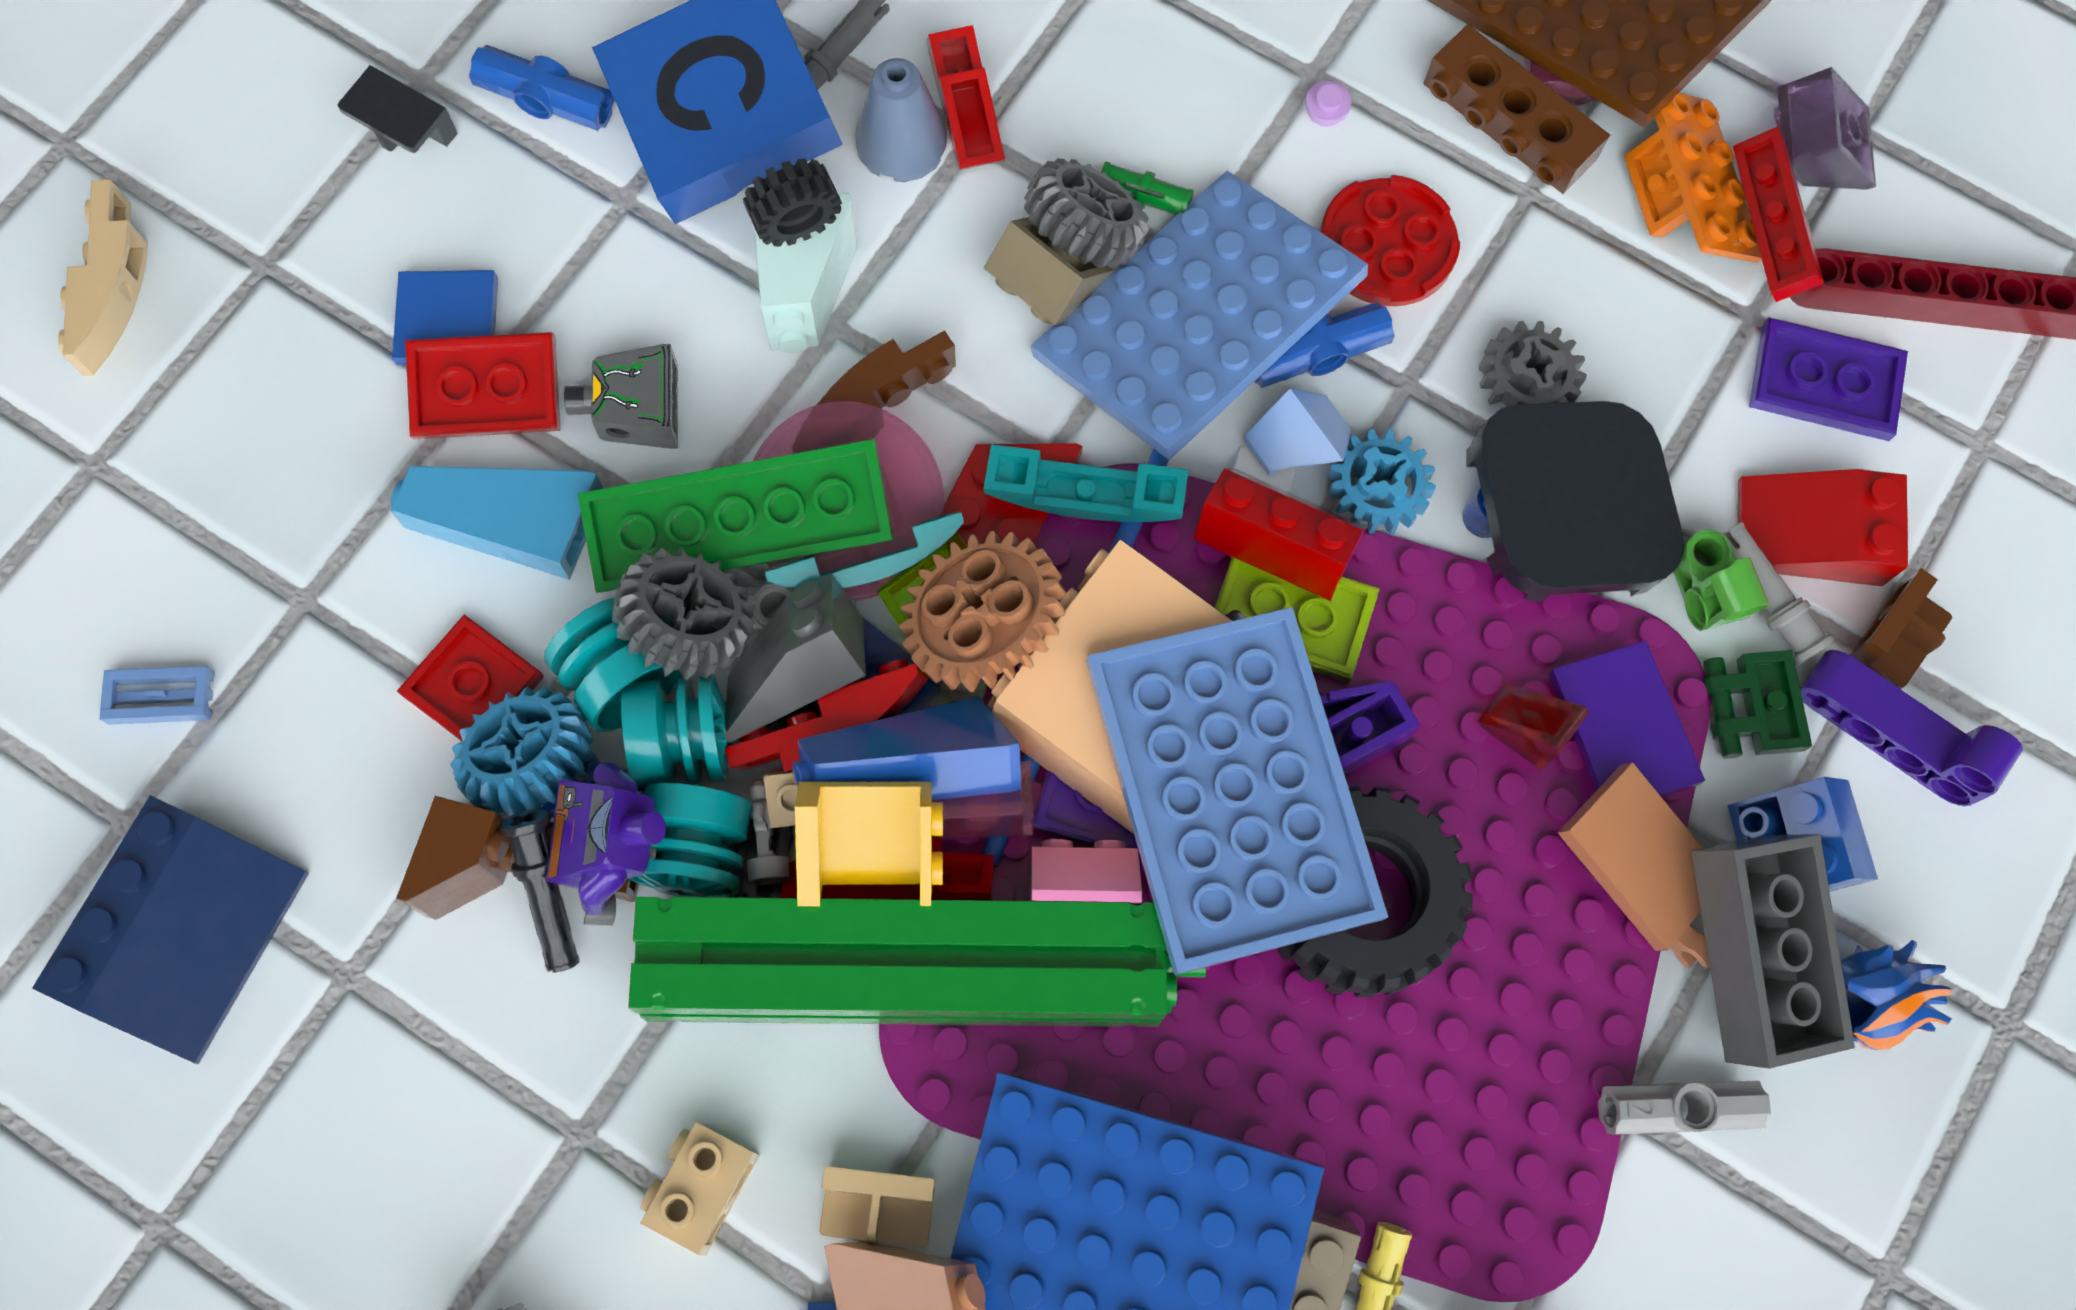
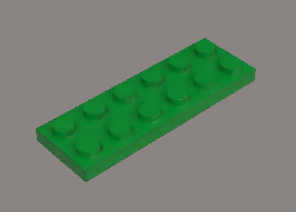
(742, 512)

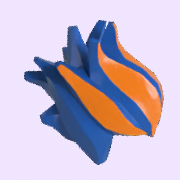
(1889, 995)

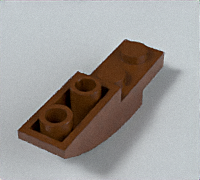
(890, 375)

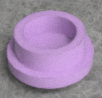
(1328, 103)

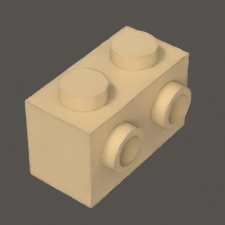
(697, 1188)

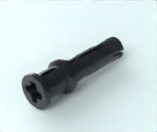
(531, 854)

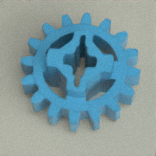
(1381, 500)

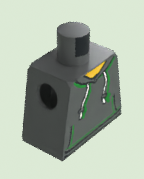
(631, 397)

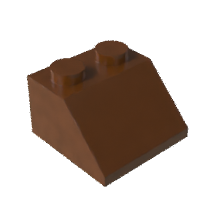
(455, 859)

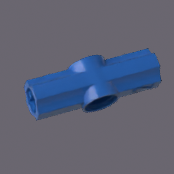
(541, 87)
(1332, 343)

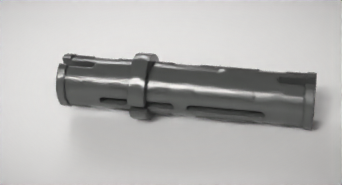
(843, 39)

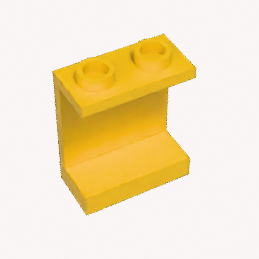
(866, 836)

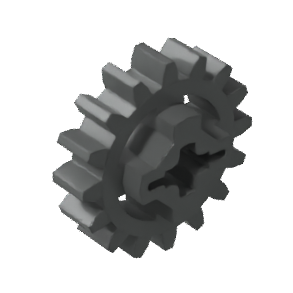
(1533, 369)

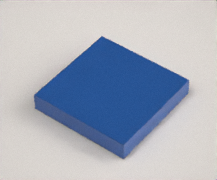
(443, 306)

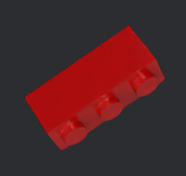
(1278, 532)

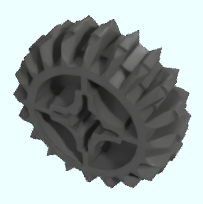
(1086, 213)
(682, 613)

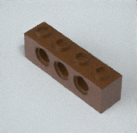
(1537, 109)

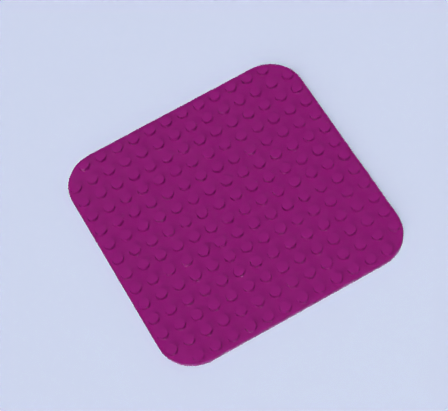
(1464, 1093)

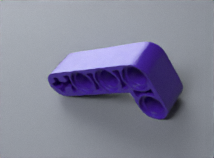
(1909, 734)

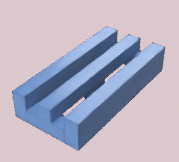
(200, 695)

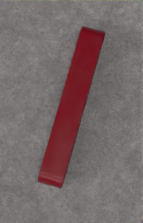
(1944, 293)

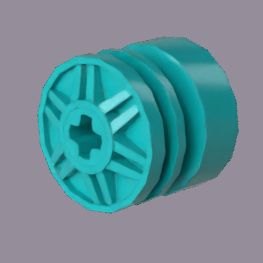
(599, 665)
(674, 732)
(691, 853)

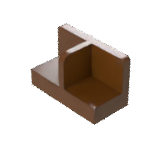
(1904, 631)

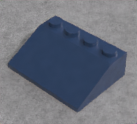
(171, 930)

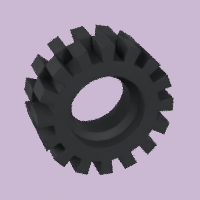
(792, 202)

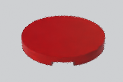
(1401, 235)

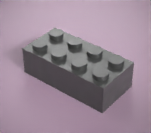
(1773, 950)

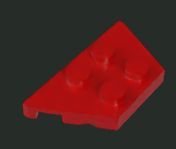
(986, 513)

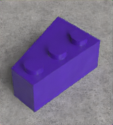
(1367, 722)

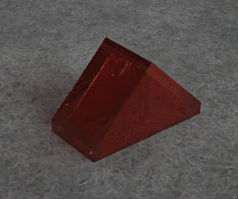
(1532, 723)

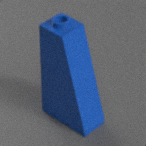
(951, 745)

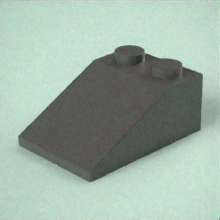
(797, 658)

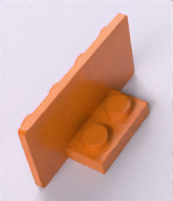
(1690, 176)

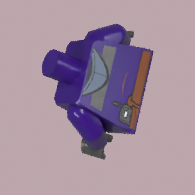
(602, 838)

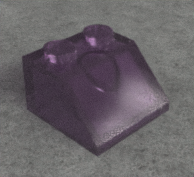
(1826, 132)

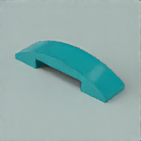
(1085, 490)
(928, 537)

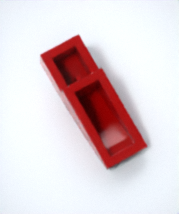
(965, 97)

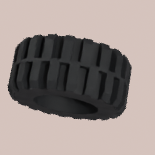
(1436, 913)

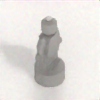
(767, 866)

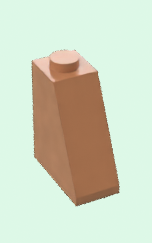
(895, 1278)

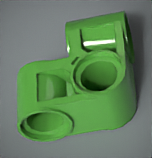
(1722, 590)

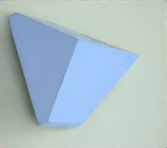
(1299, 432)

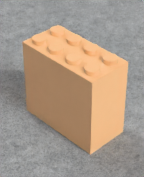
(1054, 702)

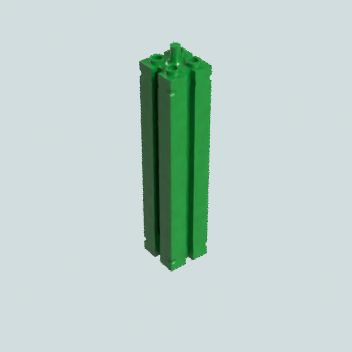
(901, 962)

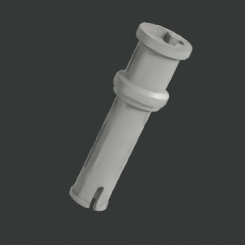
(1787, 613)

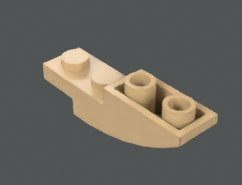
(105, 291)

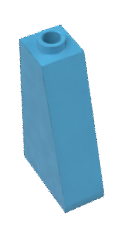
(499, 512)

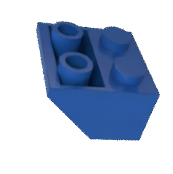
(1812, 807)

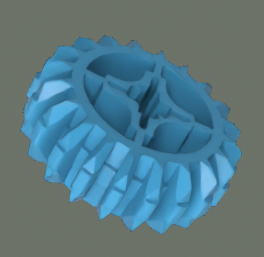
(521, 752)

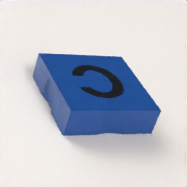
(714, 99)

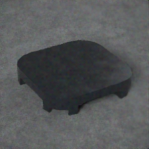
(1576, 499)

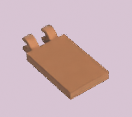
(1641, 861)

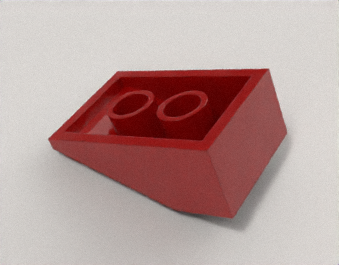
(1829, 523)

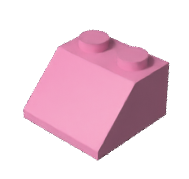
(1085, 874)

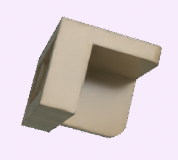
(877, 1206)

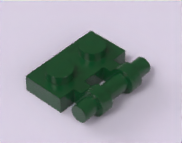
(1771, 701)

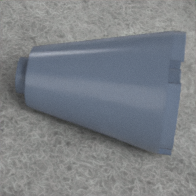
(900, 124)

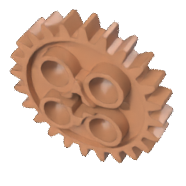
(989, 605)

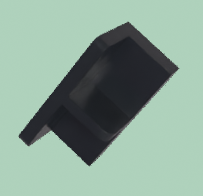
(396, 112)

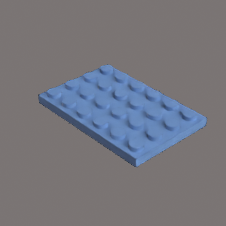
(1199, 313)
(1234, 790)

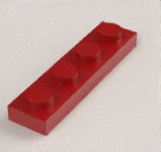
(1777, 214)

